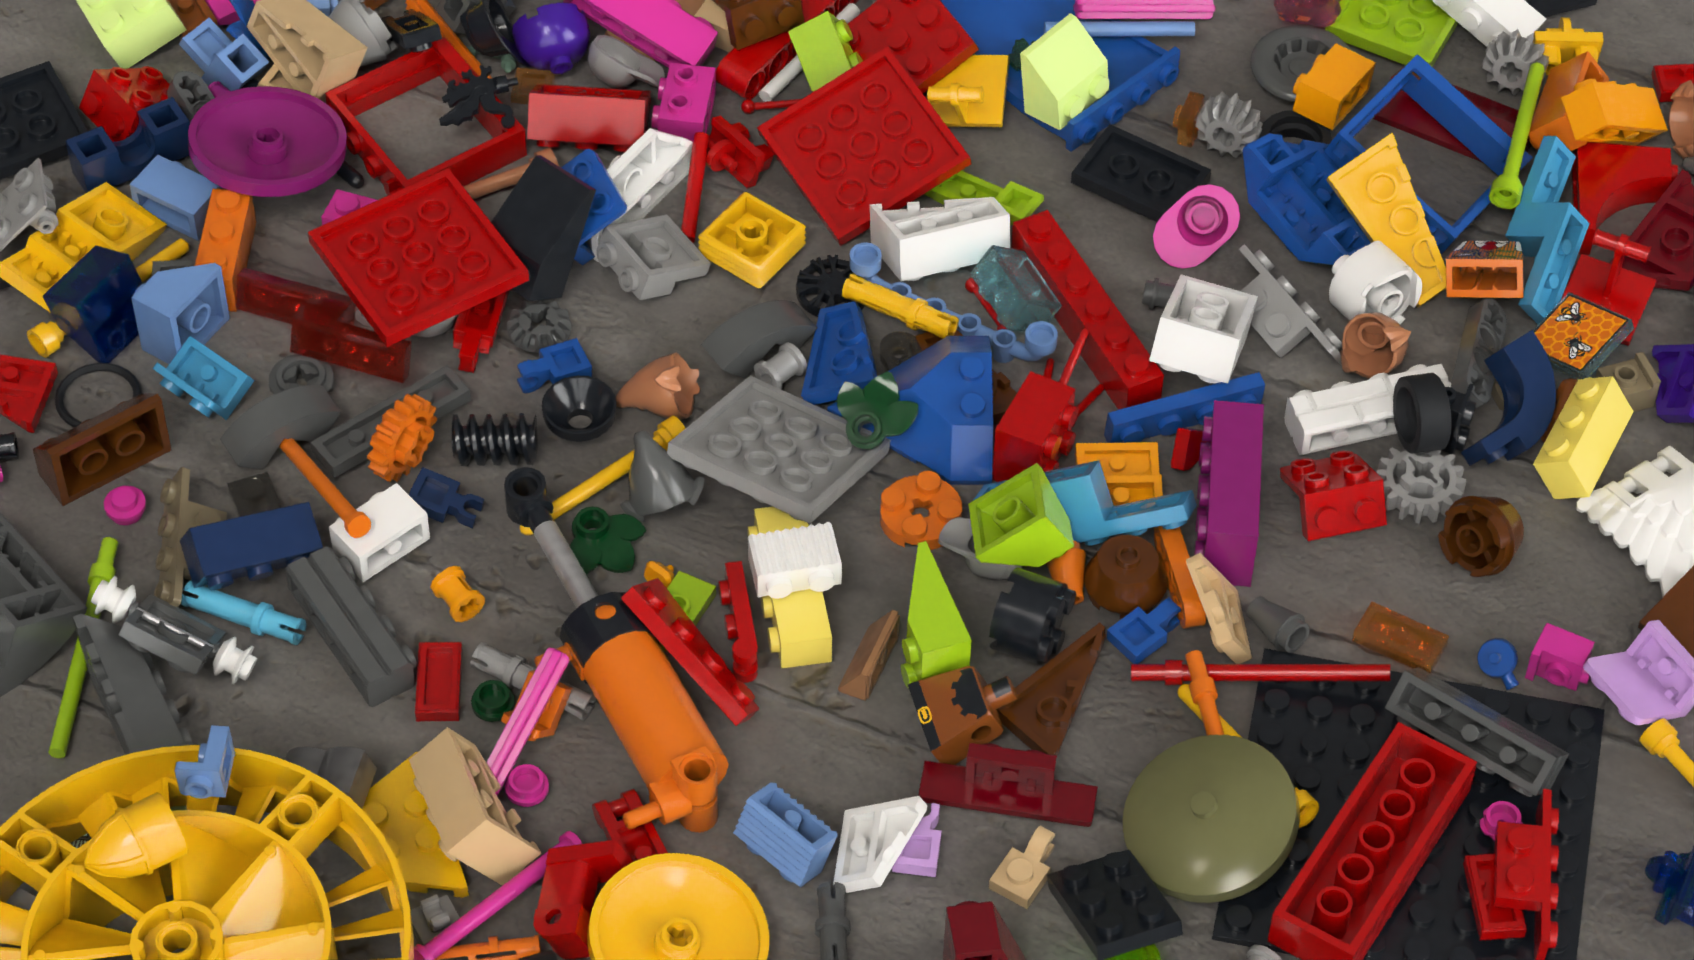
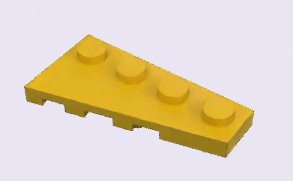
(1384, 205)

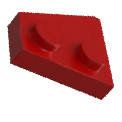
(25, 389)

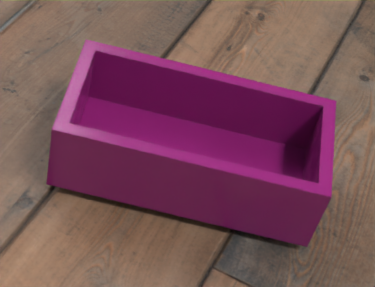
(1230, 489)

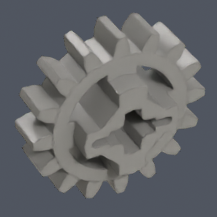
(1421, 483)

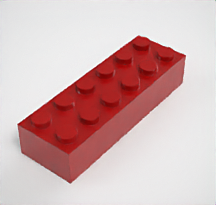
(1372, 849)

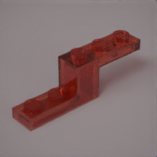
(322, 325)

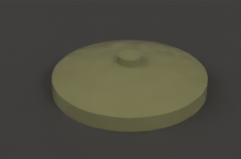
(1211, 818)

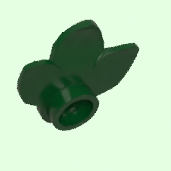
(875, 405)
(608, 543)

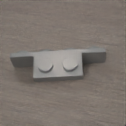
(1278, 315)

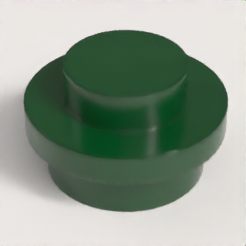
(492, 700)

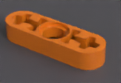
(1173, 554)

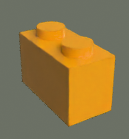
(1333, 86)

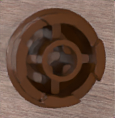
(1481, 534)
(1125, 575)

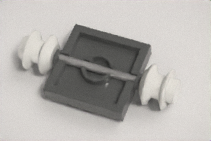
(172, 632)

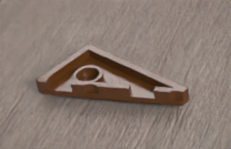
(1052, 694)

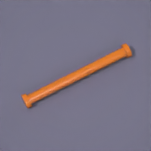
(355, 523)

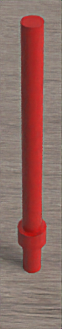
(1176, 672)

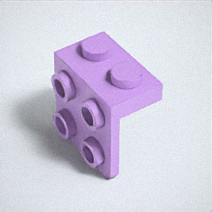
(1647, 679)

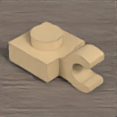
(1024, 874)

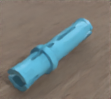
(260, 618)

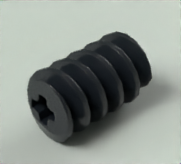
(494, 440)

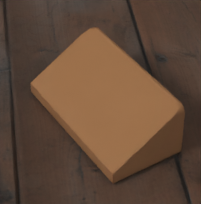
(871, 657)

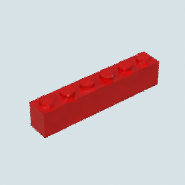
(1111, 346)

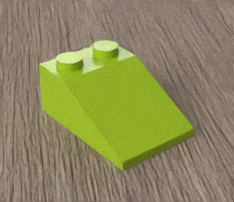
(935, 629)

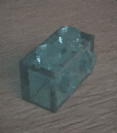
(1014, 288)

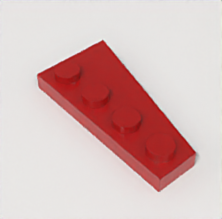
(683, 640)

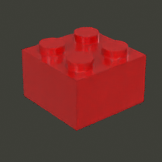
(1035, 428)

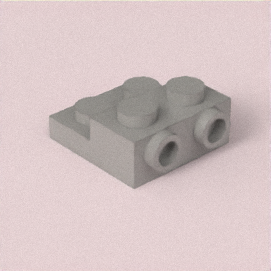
(650, 256)

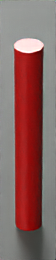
(695, 185)

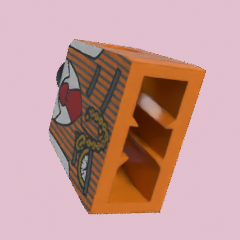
(1487, 270)

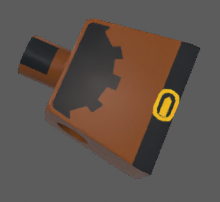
(960, 710)

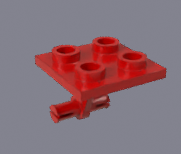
(1610, 283)

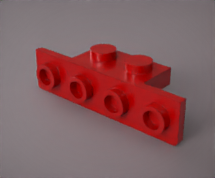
(1524, 871)

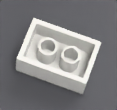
(1203, 329)

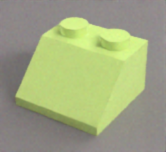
(1062, 73)

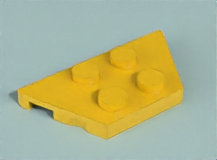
(402, 819)

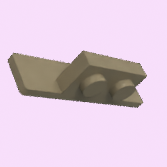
(177, 519)

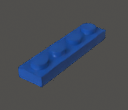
(1179, 410)

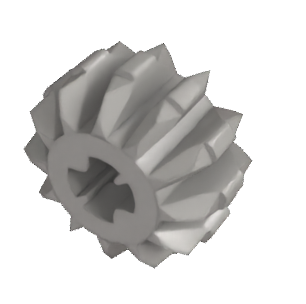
(1510, 60)
(1228, 124)

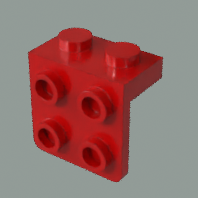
(118, 94)
(1336, 494)

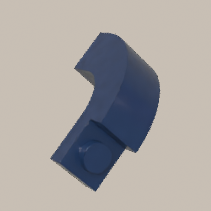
(1528, 400)

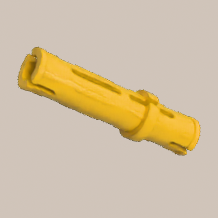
(915, 313)

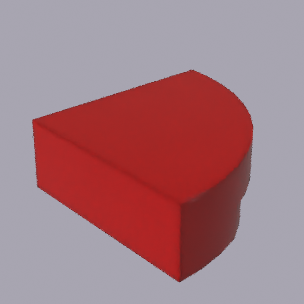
(1186, 448)

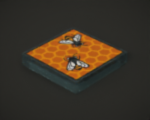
(1581, 335)

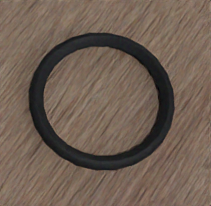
(84, 370)

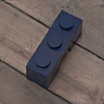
(99, 160)

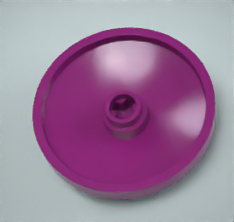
(267, 141)

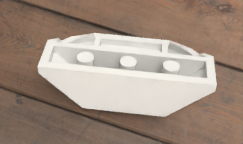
(647, 174)

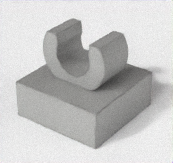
(433, 917)

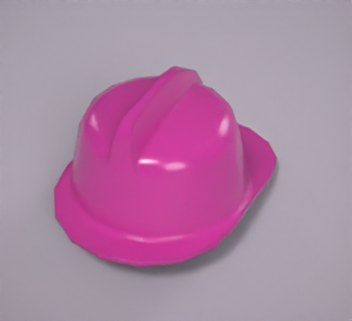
(1196, 226)

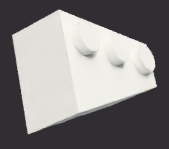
(938, 238)

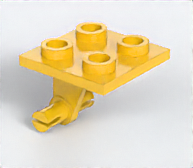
(972, 92)

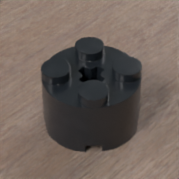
(1031, 616)

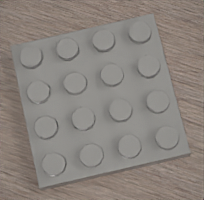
(776, 449)

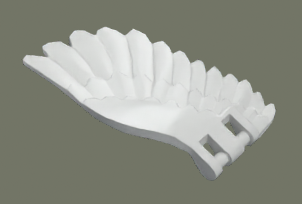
(1656, 523)

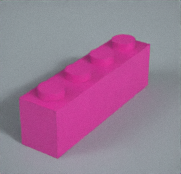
(655, 28)

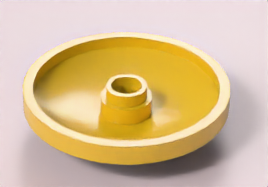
(677, 911)

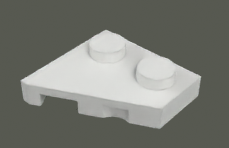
(874, 840)

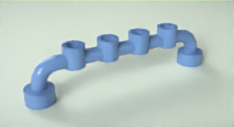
(1039, 335)

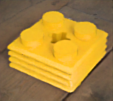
(752, 239)

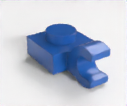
(554, 364)
(1143, 633)

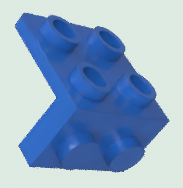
(607, 201)

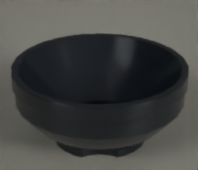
(579, 397)

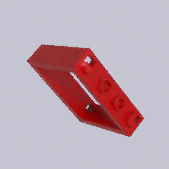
(401, 76)

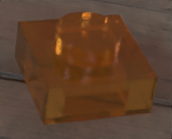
(1185, 119)

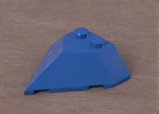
(1296, 201)
(955, 409)

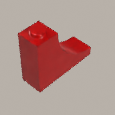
(1616, 178)

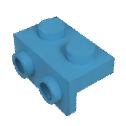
(206, 377)

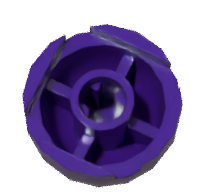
(553, 38)

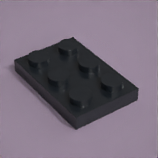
(1137, 173)
(1114, 904)

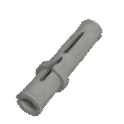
(514, 672)

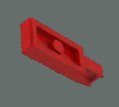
(477, 330)

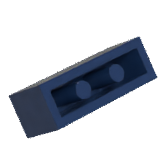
(249, 545)

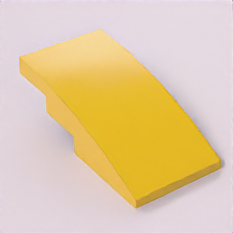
(96, 218)

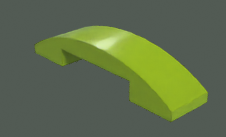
(1014, 198)

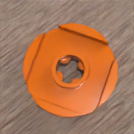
(914, 492)

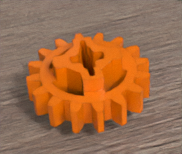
(402, 437)

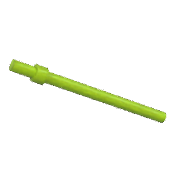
(99, 571)

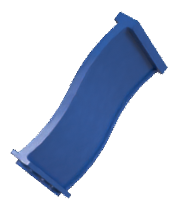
(1134, 63)

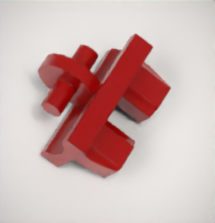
(732, 150)

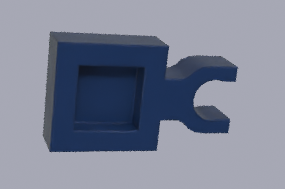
(440, 497)

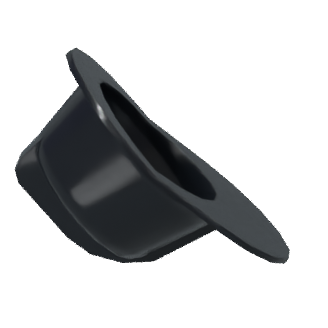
(490, 30)

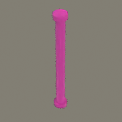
(489, 905)

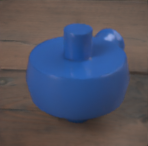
(1498, 660)

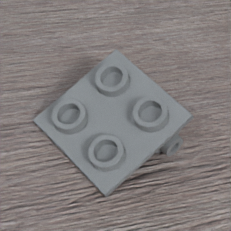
(27, 203)

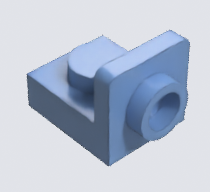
(212, 772)

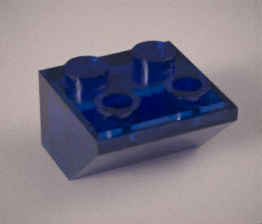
(96, 303)

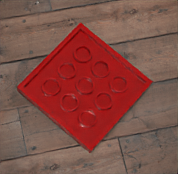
(864, 144)
(418, 257)

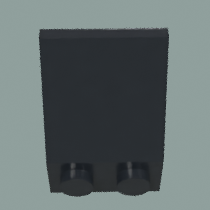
(544, 226)

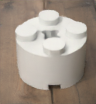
(1374, 282)

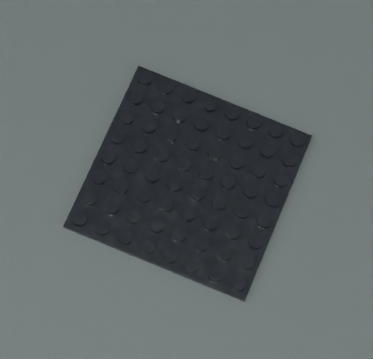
(1326, 743)

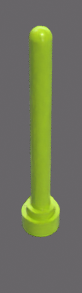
(1507, 187)

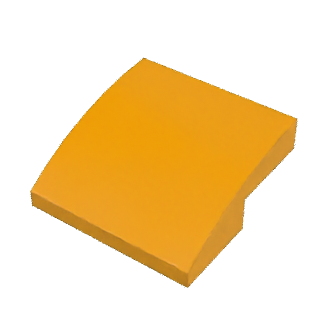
(1128, 467)

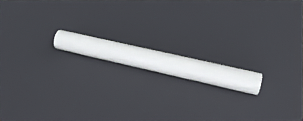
(794, 67)

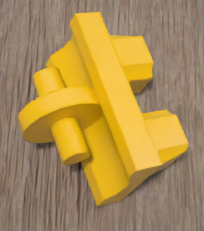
(1567, 42)

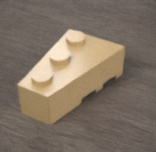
(306, 45)
(467, 810)

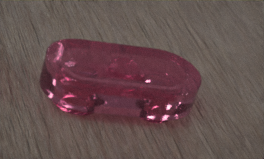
(1308, 12)

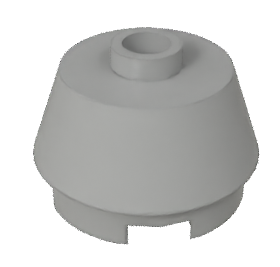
(366, 27)

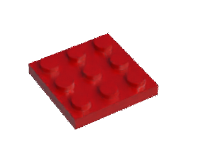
(917, 33)

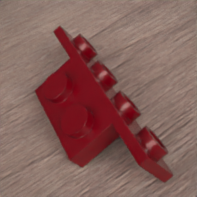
(1009, 784)

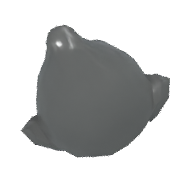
(657, 480)

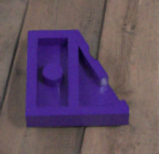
(1676, 388)

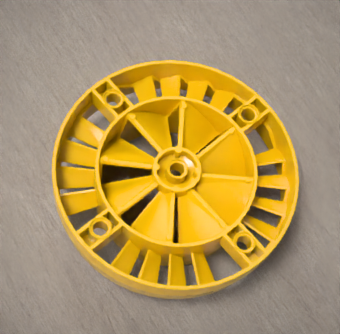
(234, 893)

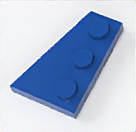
(838, 354)

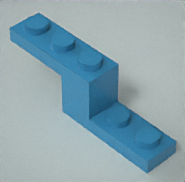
(1547, 228)
(1091, 510)

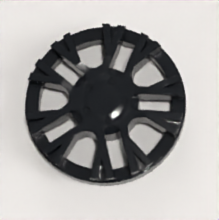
(827, 285)

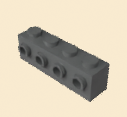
(1476, 731)

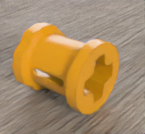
(457, 594)

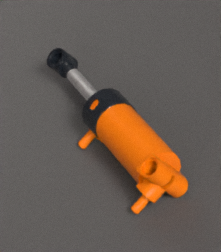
(628, 678)

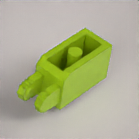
(824, 49)

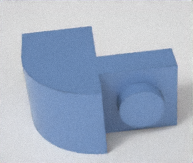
(221, 58)

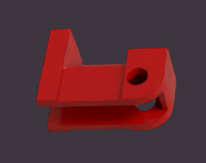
(571, 890)

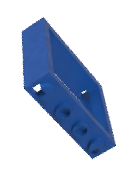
(1454, 114)

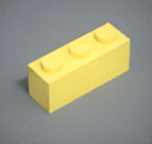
(1583, 438)

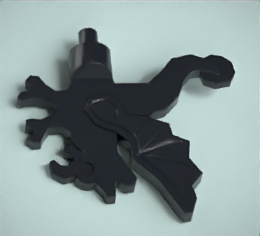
(469, 95)

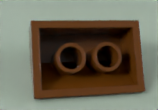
(104, 448)

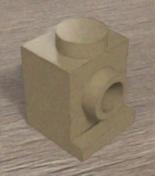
(1636, 380)

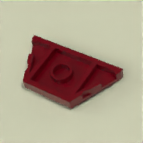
(1671, 235)

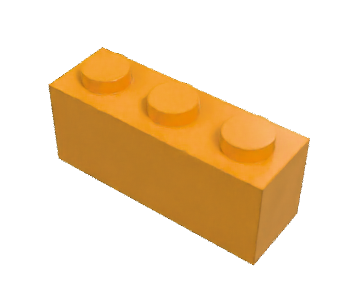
(1613, 113)

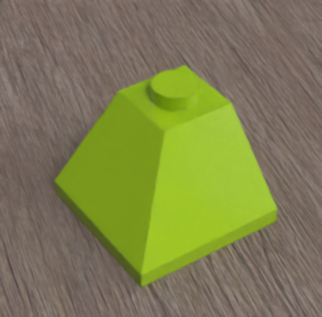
(1020, 522)

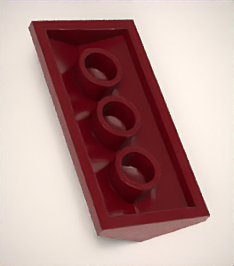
(1410, 117)

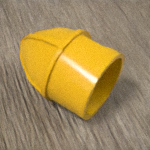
(136, 840)

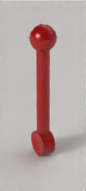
(749, 106)
(972, 287)

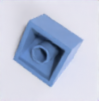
(180, 306)

